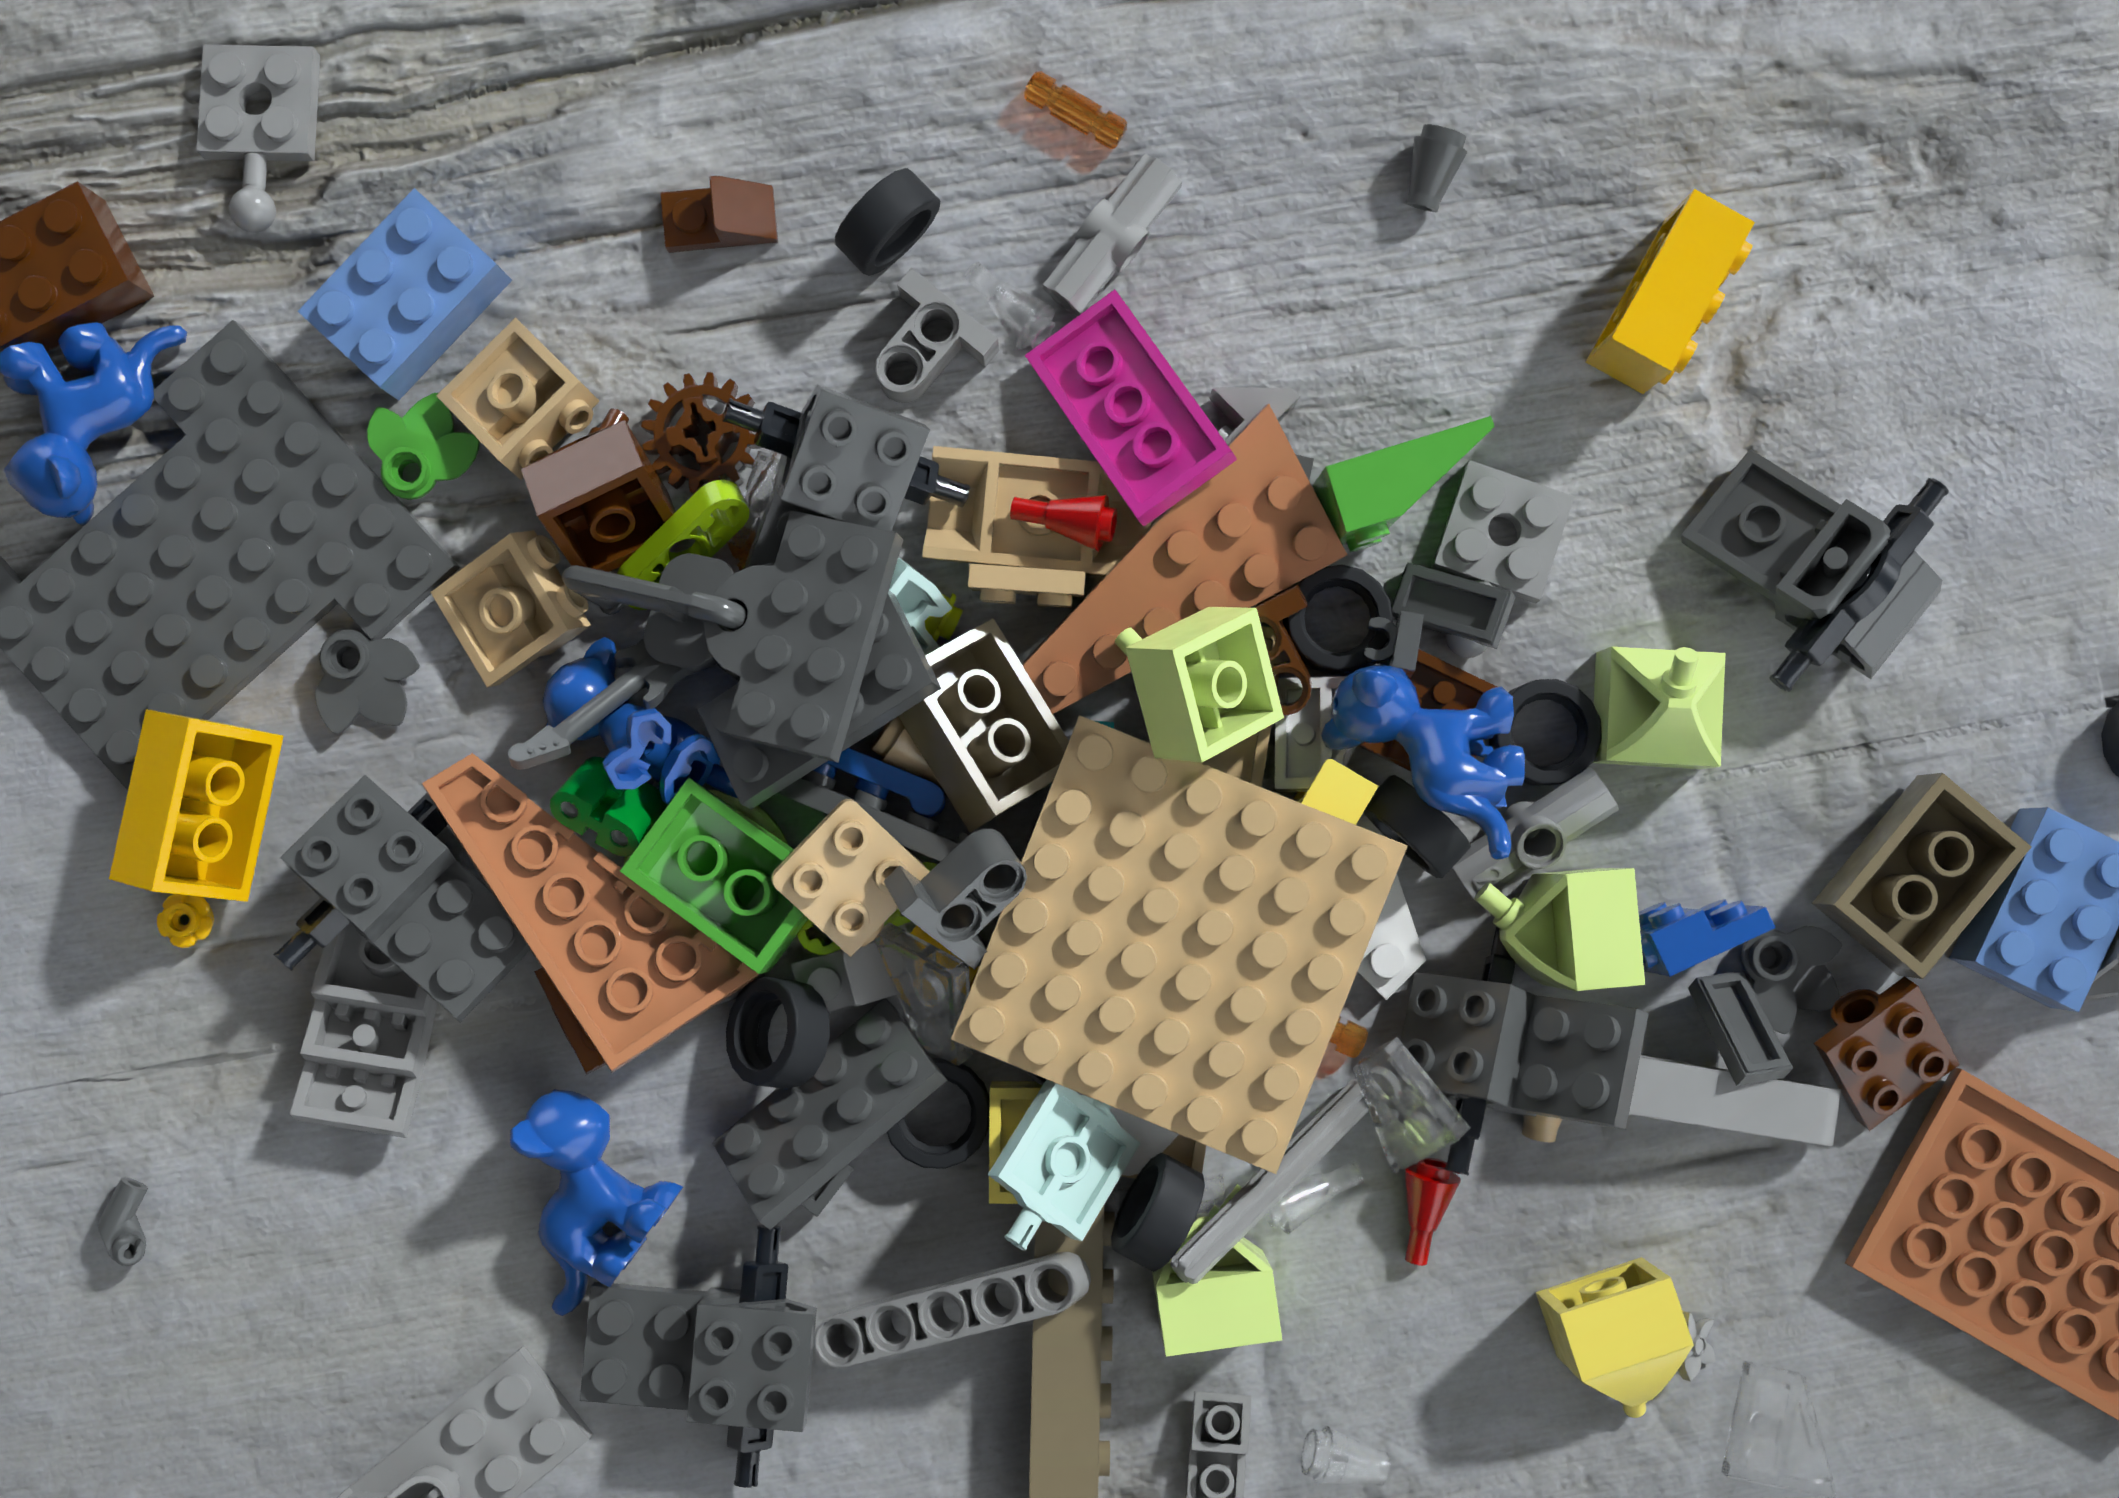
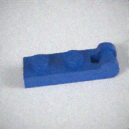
(879, 778)

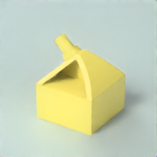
(1619, 1331)

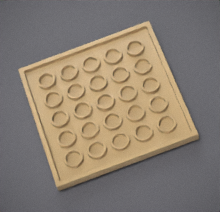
(1179, 944)

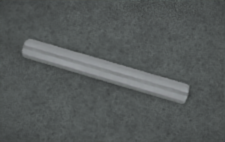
(1266, 1188)

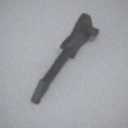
(646, 672)

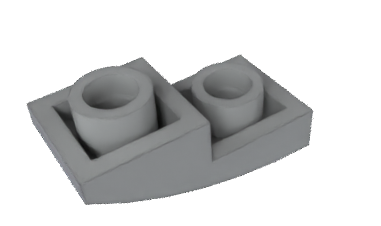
(1218, 1445)

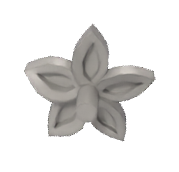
(1701, 1351)

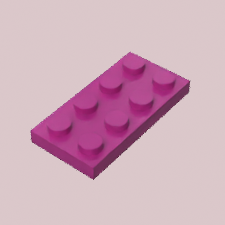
(1130, 408)

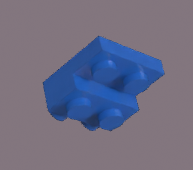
(1684, 937)

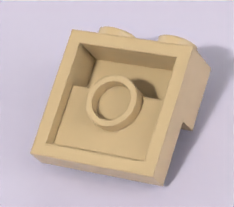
(518, 398)
(511, 606)

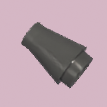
(1434, 164)

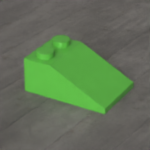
(1377, 488)
(717, 876)

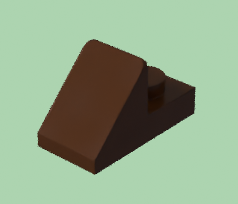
(719, 216)

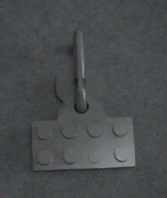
(786, 629)

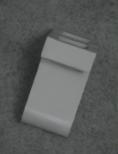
(930, 356)

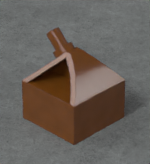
(599, 495)

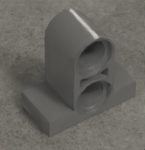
(961, 893)

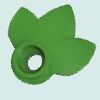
(421, 438)

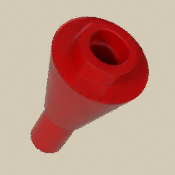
(1079, 519)
(1428, 1197)

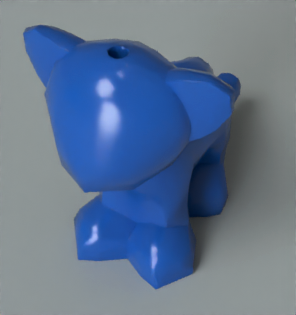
(54, 468)
(1384, 706)
(638, 738)
(572, 1136)

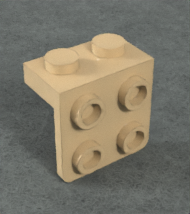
(841, 873)

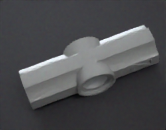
(1112, 235)
(1558, 815)

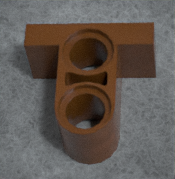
(1284, 655)

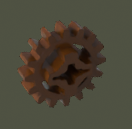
(680, 439)

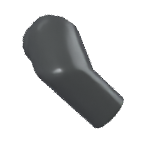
(120, 1225)

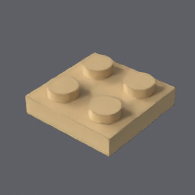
(1002, 584)

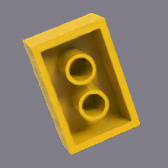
(1672, 293)
(195, 807)

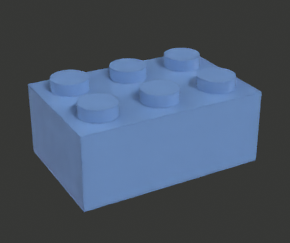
(405, 295)
(2050, 915)

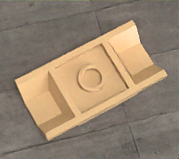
(988, 536)

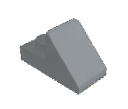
(1244, 403)
(846, 979)

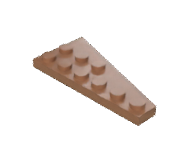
(604, 941)

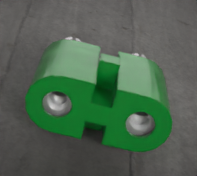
(617, 815)

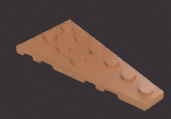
(1217, 547)

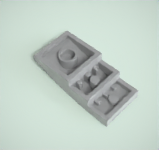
(363, 1041)

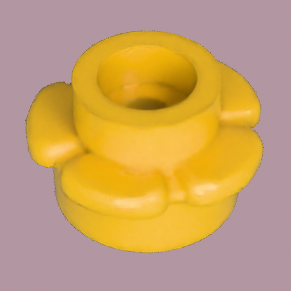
(200, 920)

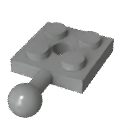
(279, 134)
(1471, 554)

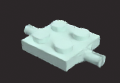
(1062, 1163)

